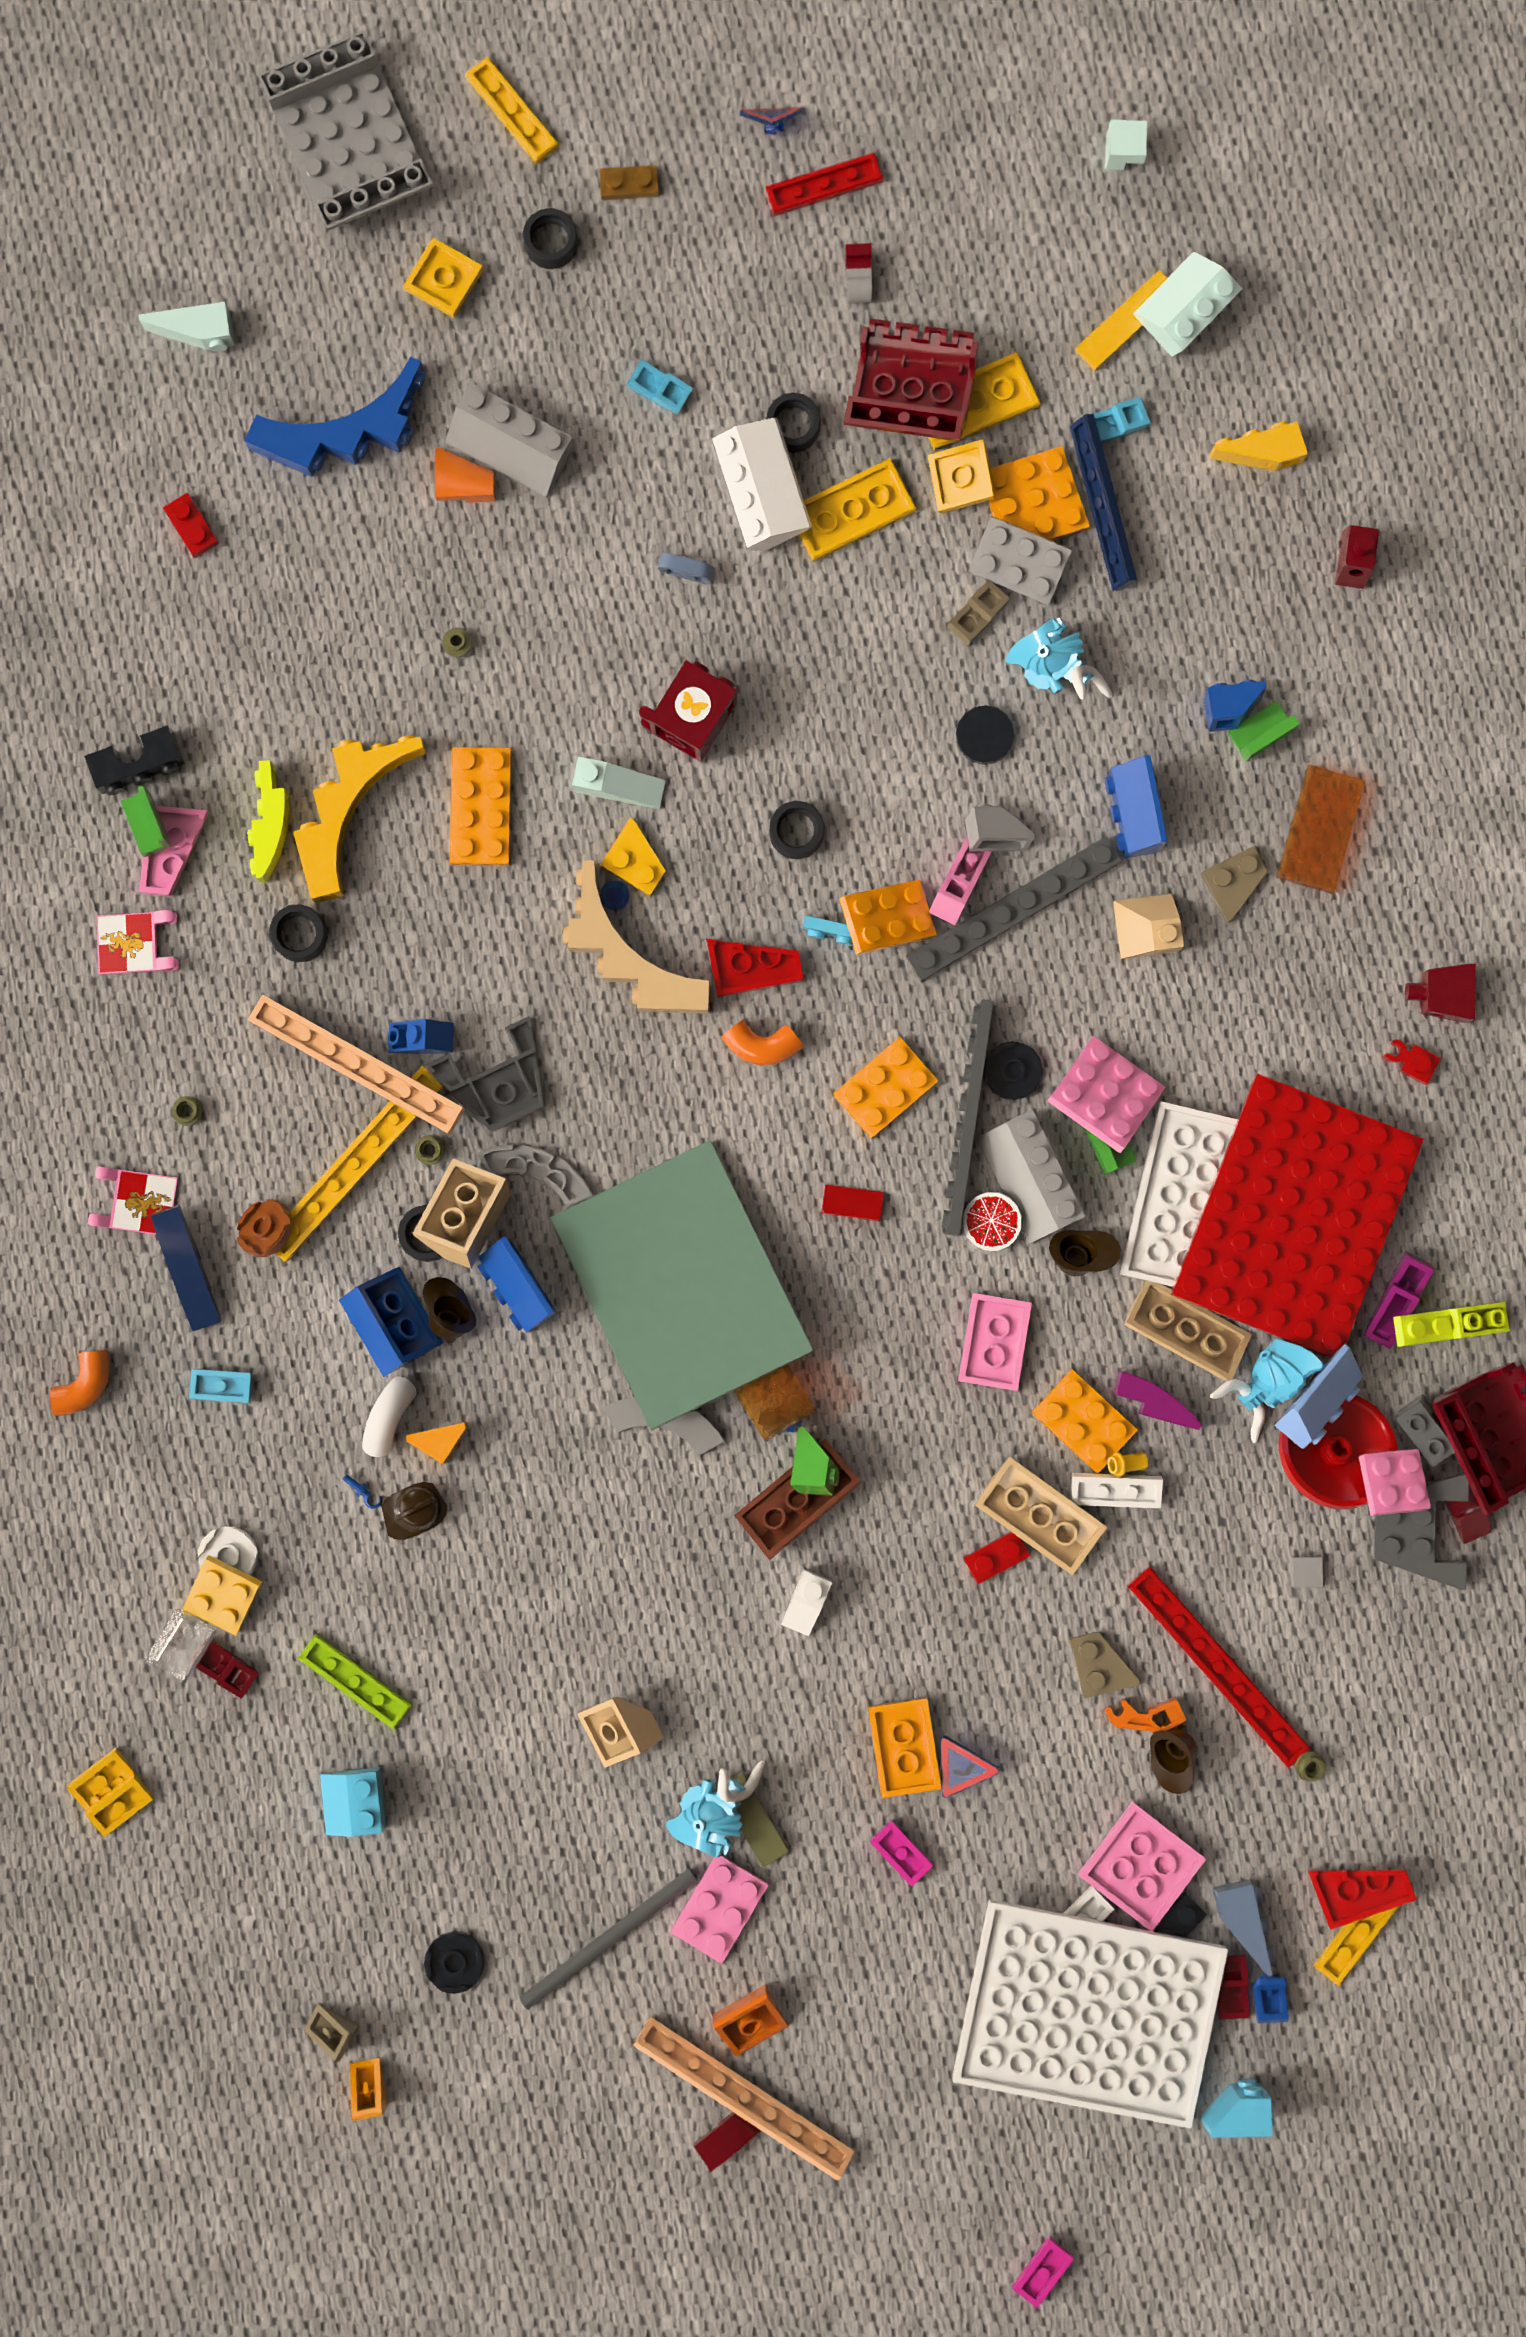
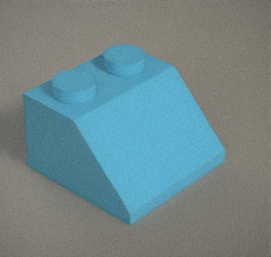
(353, 1802)
(1240, 2111)

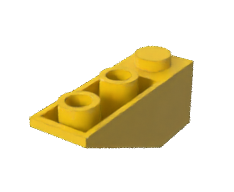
(1269, 449)

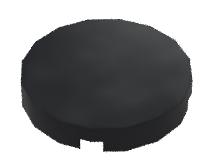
(984, 734)
(1005, 1078)
(461, 1955)

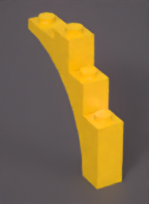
(336, 802)

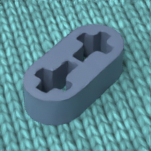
(686, 568)

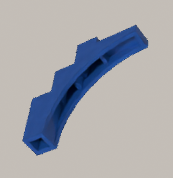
(346, 437)

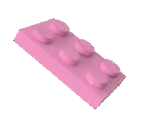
(994, 1341)
(719, 1908)

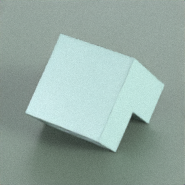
(1125, 143)

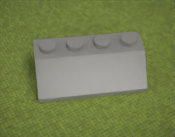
(509, 439)
(1031, 1175)

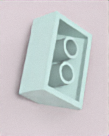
(1187, 302)

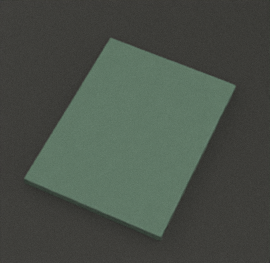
(681, 1285)

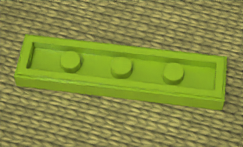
(355, 1681)

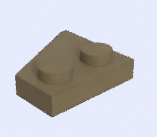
(1234, 881)
(1099, 1666)

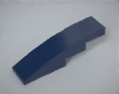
(186, 1267)

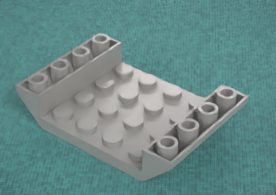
(344, 130)

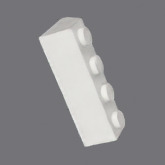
(762, 483)

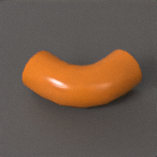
(759, 1049)
(86, 1388)

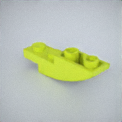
(270, 832)
(1451, 1324)

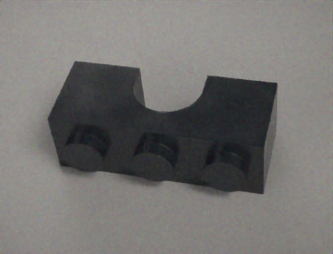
(159, 755)

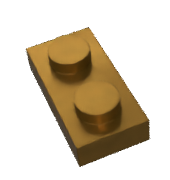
(628, 182)

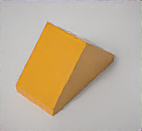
(439, 1442)
(367, 2089)

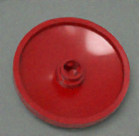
(1331, 1468)

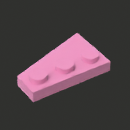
(164, 868)

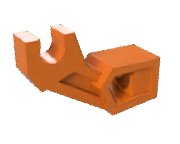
(1132, 1719)

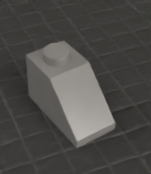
(996, 830)

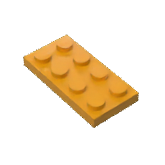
(480, 806)

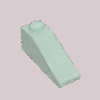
(200, 326)
(617, 783)

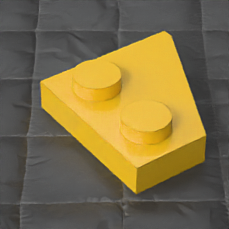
(634, 860)

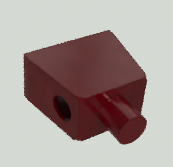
(1357, 552)
(1446, 992)

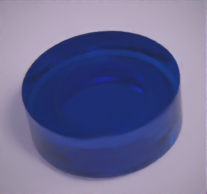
(615, 895)

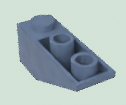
(1239, 1911)

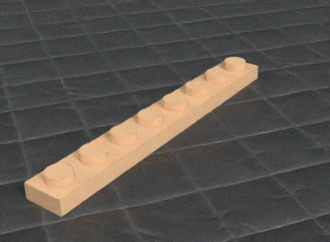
(356, 1064)
(744, 2098)

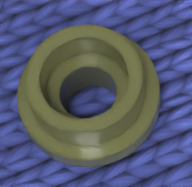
(463, 648)
(177, 1111)
(420, 1149)
(1315, 1772)

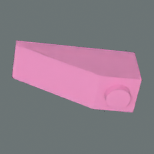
(959, 883)

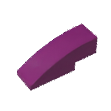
(1398, 1298)
(1154, 1401)

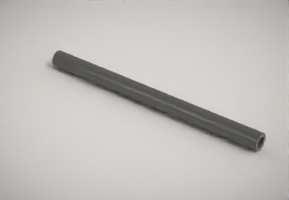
(608, 1938)

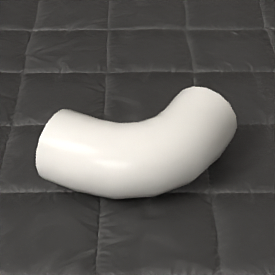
(386, 1416)

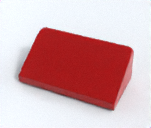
(852, 1203)

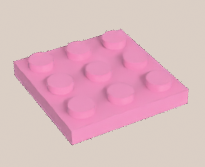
(1106, 1094)
(1141, 1866)

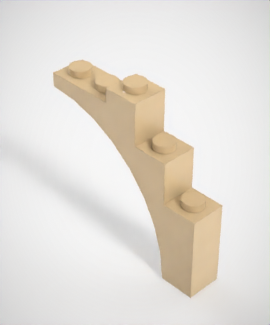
(594, 933)

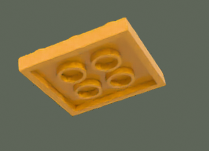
(1039, 495)

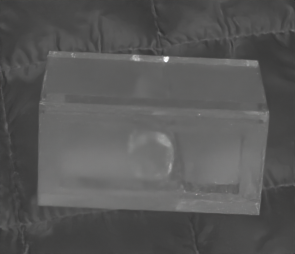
(181, 1645)

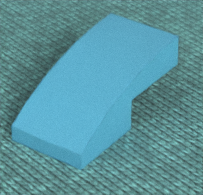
(658, 387)
(1121, 420)

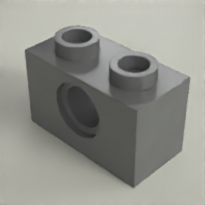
(1425, 1430)

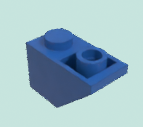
(1231, 704)
(421, 1037)

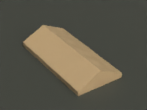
(1188, 1330)
(1040, 1515)

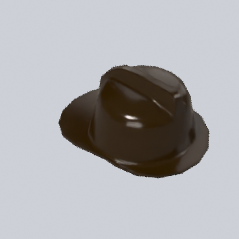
(1084, 1251)
(448, 1309)
(413, 1511)
(1173, 1759)

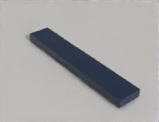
(1103, 502)

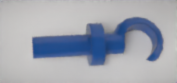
(361, 1490)

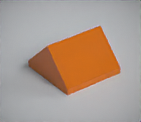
(749, 2020)

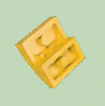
(110, 1792)

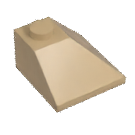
(1148, 926)
(620, 1729)

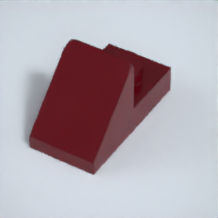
(1469, 1518)

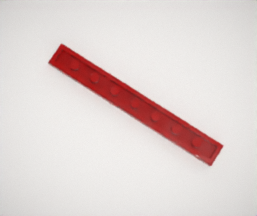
(1218, 1666)

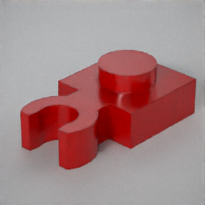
(1416, 1063)

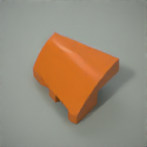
(462, 479)

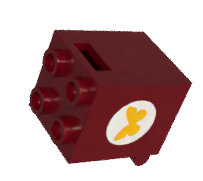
(692, 710)

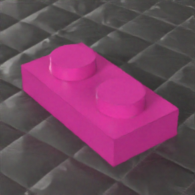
(901, 1853)
(1042, 2272)

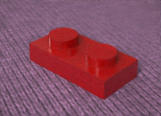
(190, 525)
(996, 1557)

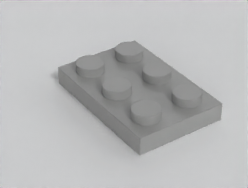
(1020, 560)

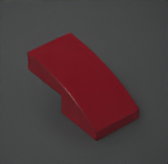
(227, 1669)
(1233, 1992)
(725, 2140)

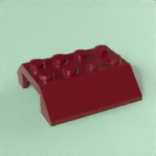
(913, 380)
(1489, 1432)

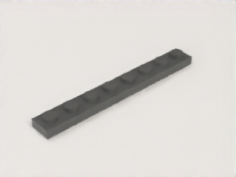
(1013, 908)
(969, 1104)

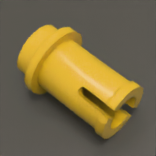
(1119, 1463)

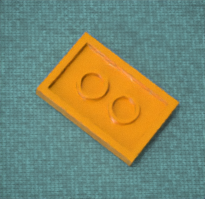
(888, 917)
(885, 1087)
(1084, 1421)
(904, 1747)

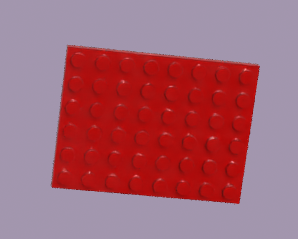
(1297, 1216)

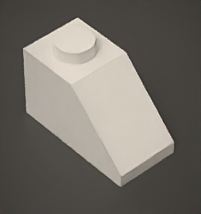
(806, 1602)

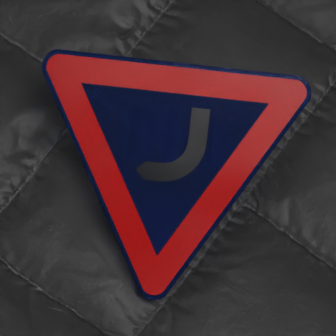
(771, 117)
(962, 1767)

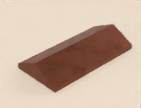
(783, 1514)

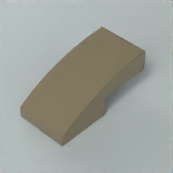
(978, 612)

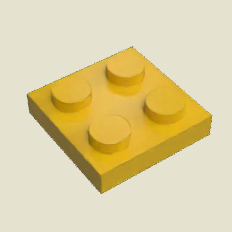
(443, 277)
(962, 476)
(222, 1595)

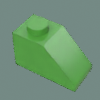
(812, 1468)

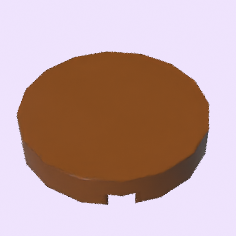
(264, 1228)

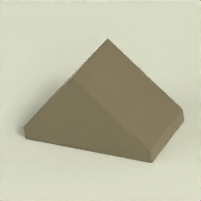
(331, 2031)

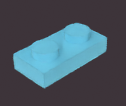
(818, 928)
(221, 1385)

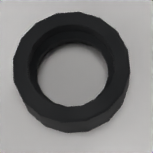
(545, 217)
(801, 401)
(791, 808)
(295, 911)
(404, 1236)

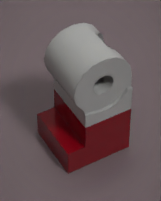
(858, 272)

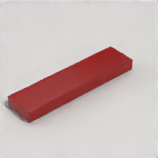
(824, 184)

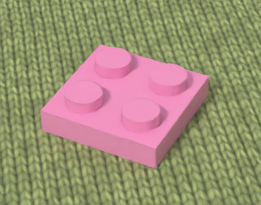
(1394, 1482)

